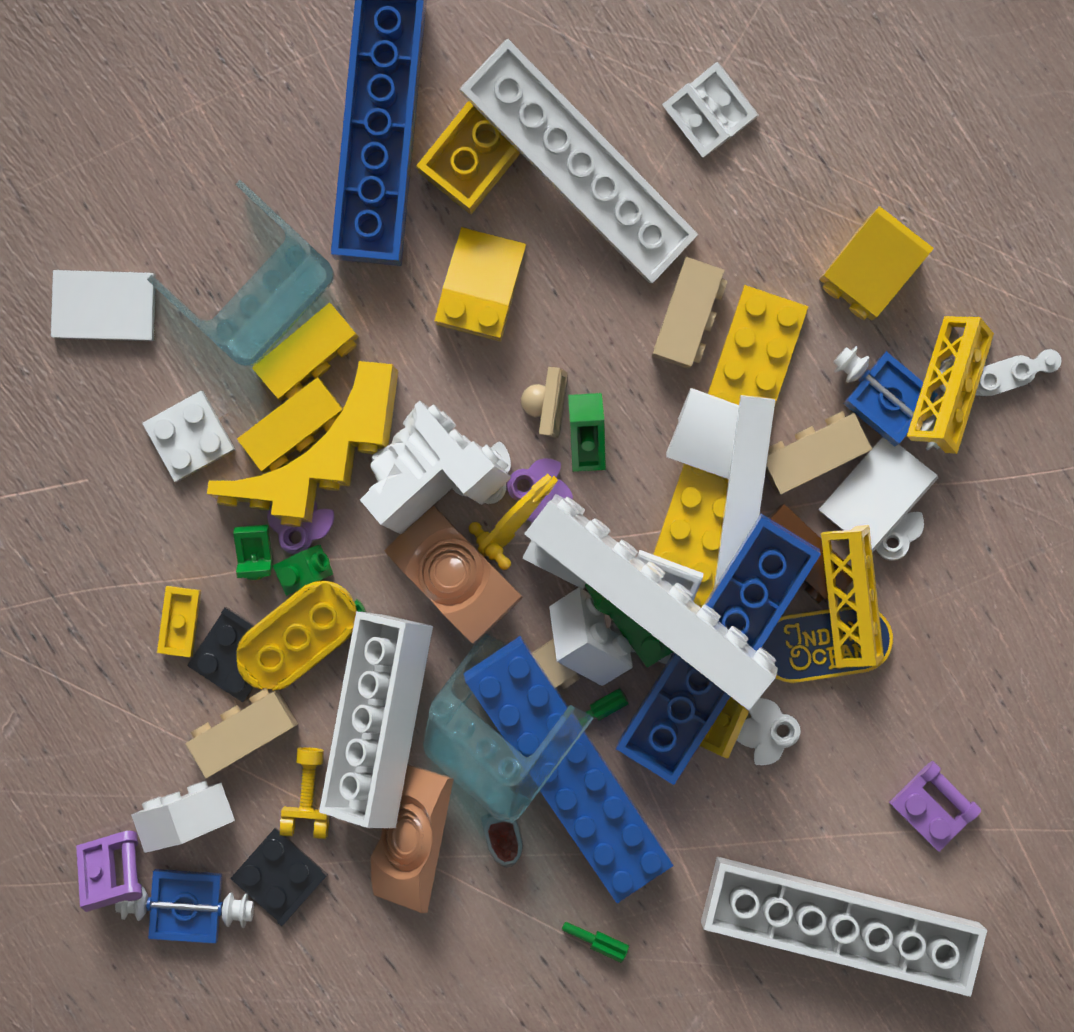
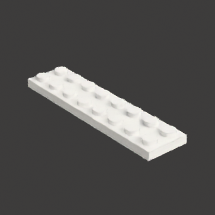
(578, 161)

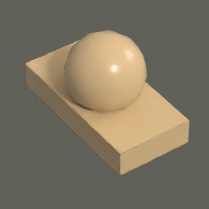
(547, 401)

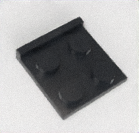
(217, 654)
(279, 876)

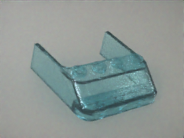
(270, 298)
(480, 757)

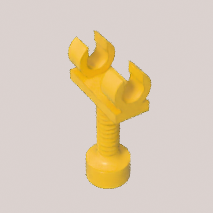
(309, 759)

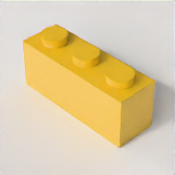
(306, 352)
(291, 426)

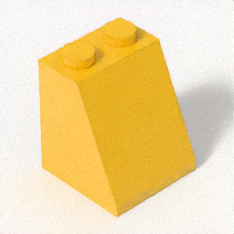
(875, 264)

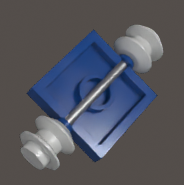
(884, 395)
(187, 906)

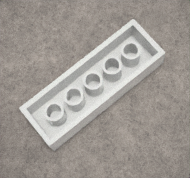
(375, 720)

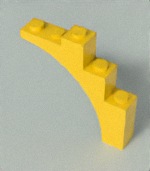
(292, 488)

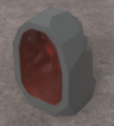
(503, 840)

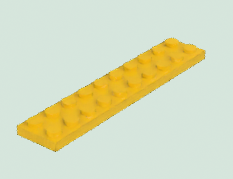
(749, 365)

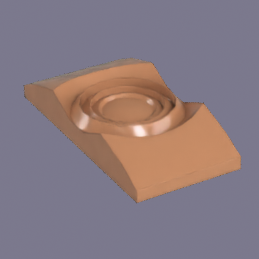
(453, 575)
(408, 855)

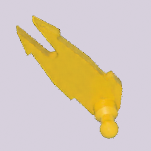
(491, 543)

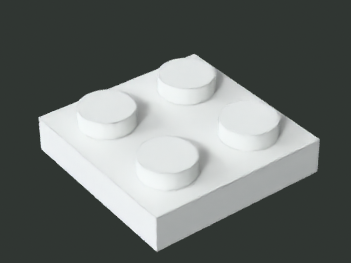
(188, 436)

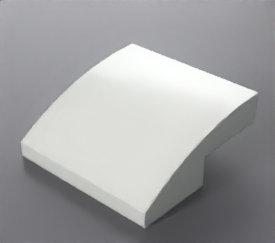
(710, 109)
(705, 433)

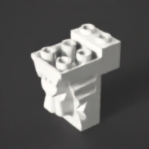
(425, 465)

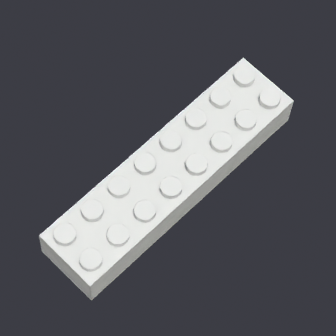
(652, 601)
(843, 926)

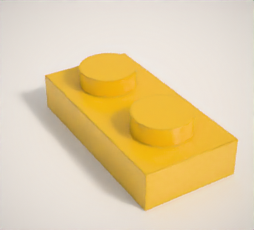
(179, 621)
(725, 729)

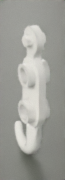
(1011, 372)

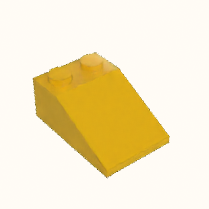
(480, 284)

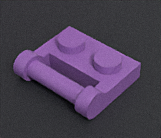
(927, 814)
(98, 873)

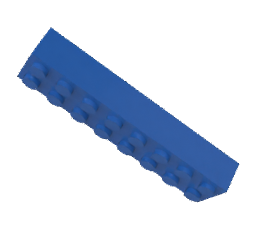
(378, 131)
(747, 596)
(582, 787)

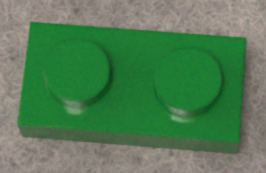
(644, 643)

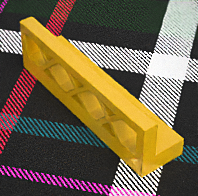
(962, 383)
(865, 597)

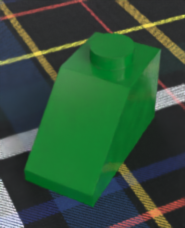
(587, 432)

